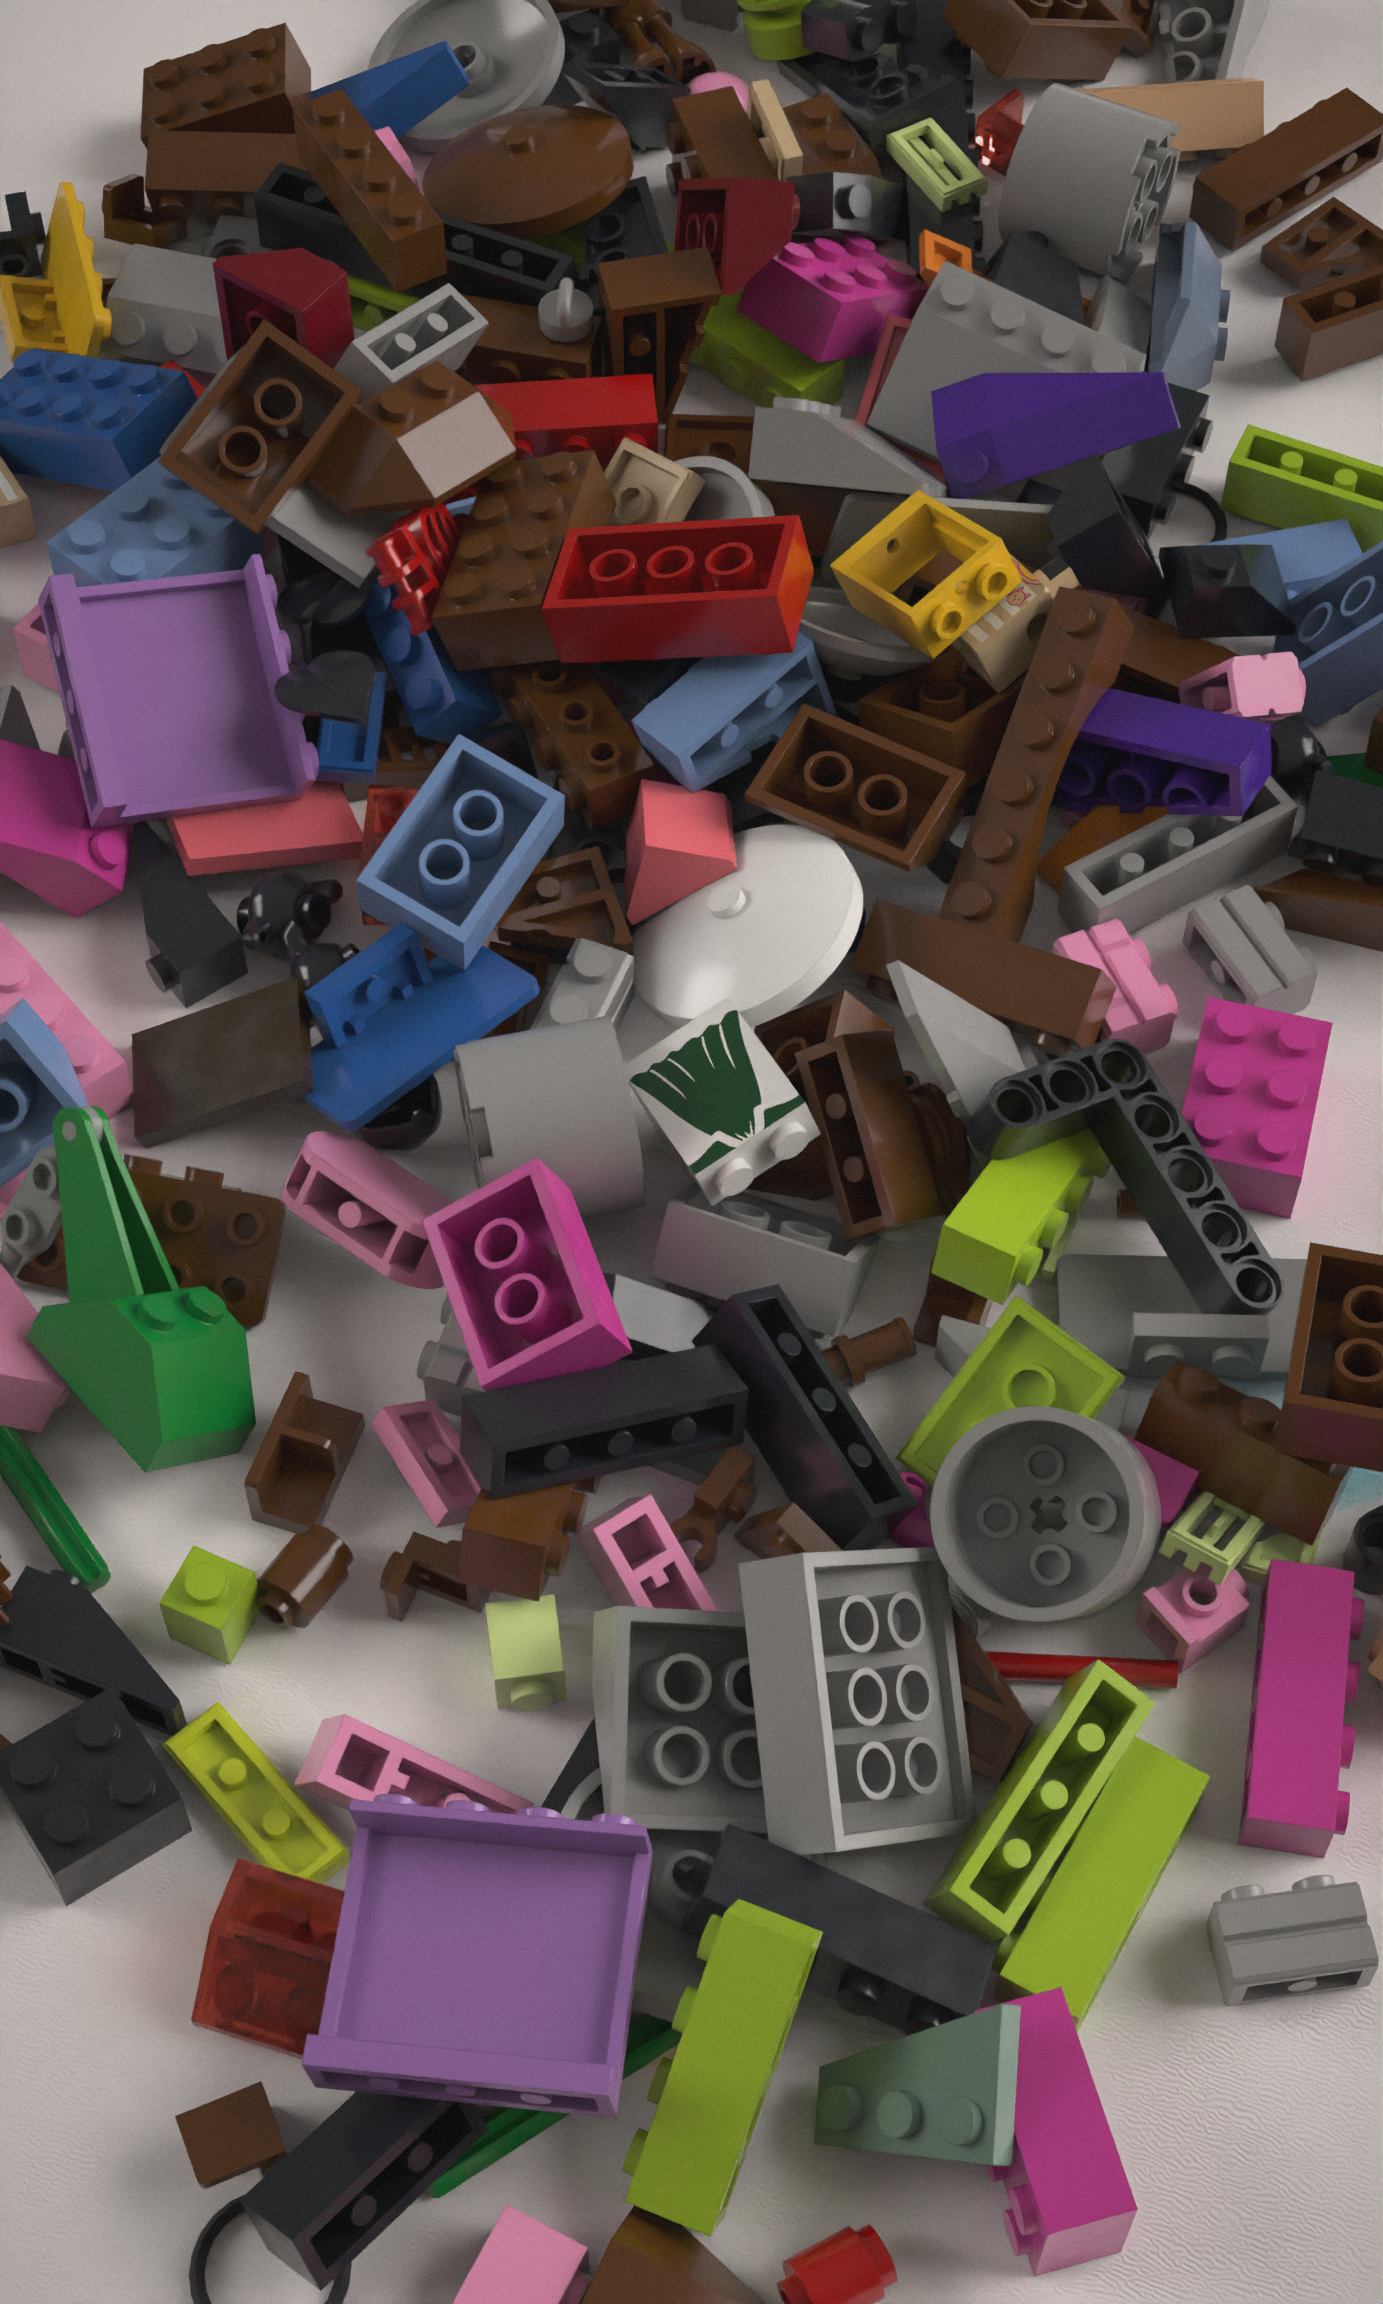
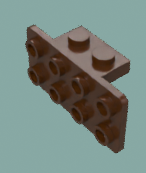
(206, 1232)

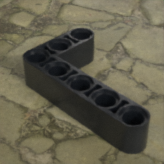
(1154, 1155)

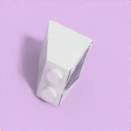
(721, 1102)

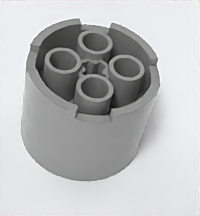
(1090, 179)
(555, 1099)
(991, 1516)

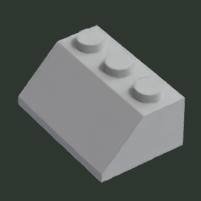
(166, 310)
(760, 1244)

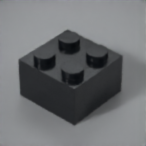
(91, 1795)

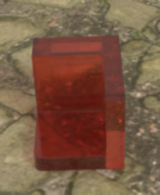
(999, 131)

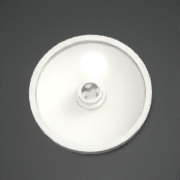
(755, 934)

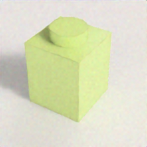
(526, 1653)

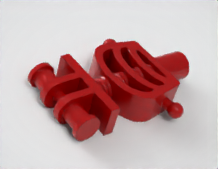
(418, 559)

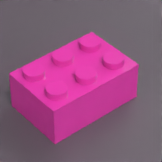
(831, 296)
(1256, 1099)
(525, 1280)
(1065, 2169)

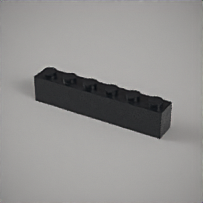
(479, 261)

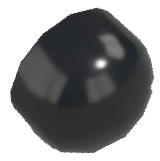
(405, 1122)

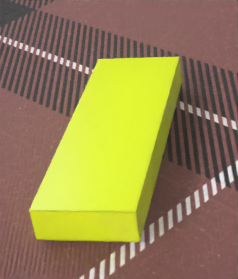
(254, 1798)

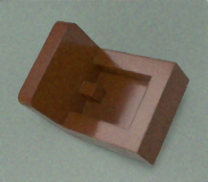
(133, 222)
(431, 1568)

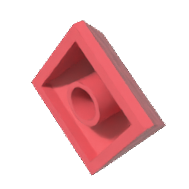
(675, 846)

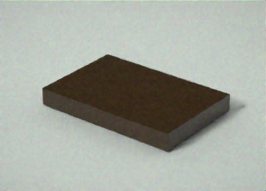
(221, 1062)

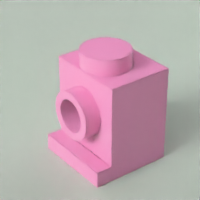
(1192, 1630)

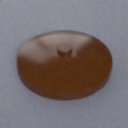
(531, 170)

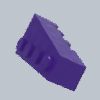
(1164, 755)

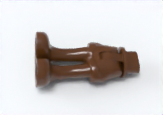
(649, 23)

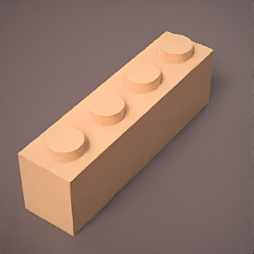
(1209, 112)

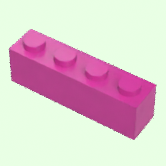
(1299, 1709)

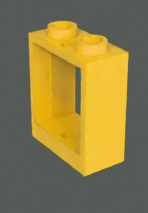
(920, 532)

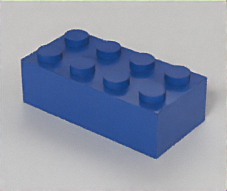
(87, 417)

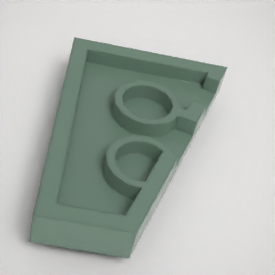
(928, 2093)

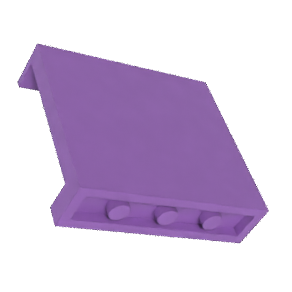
(176, 694)
(484, 1957)

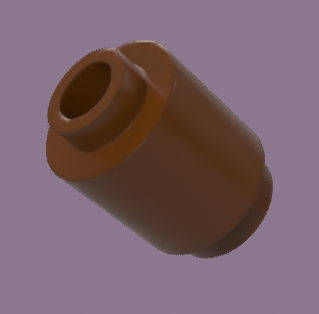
(303, 1577)

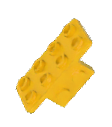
(66, 305)

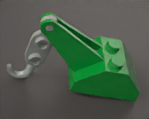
(142, 1354)

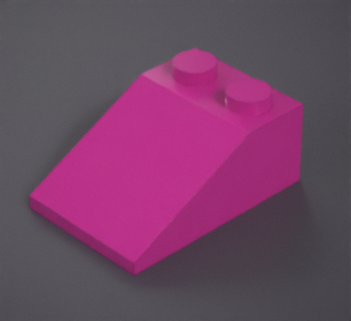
(49, 833)

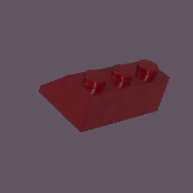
(738, 221)
(293, 293)

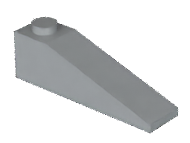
(1208, 37)
(959, 1042)

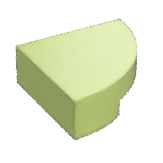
(1279, 1547)

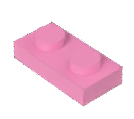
(429, 1459)

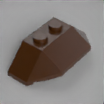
(829, 141)
(414, 445)

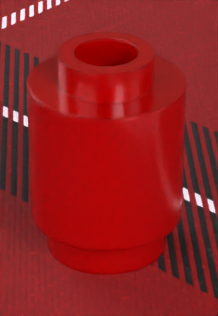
(839, 2270)

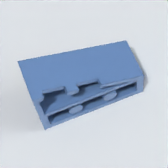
(729, 709)

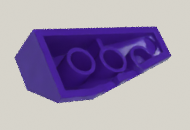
(1028, 424)

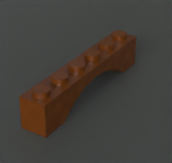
(1065, 680)

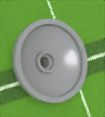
(852, 641)

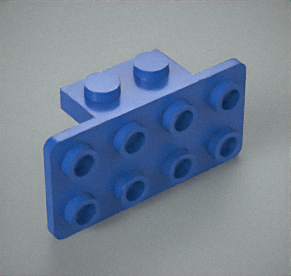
(397, 1018)

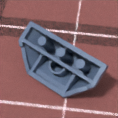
(1186, 307)

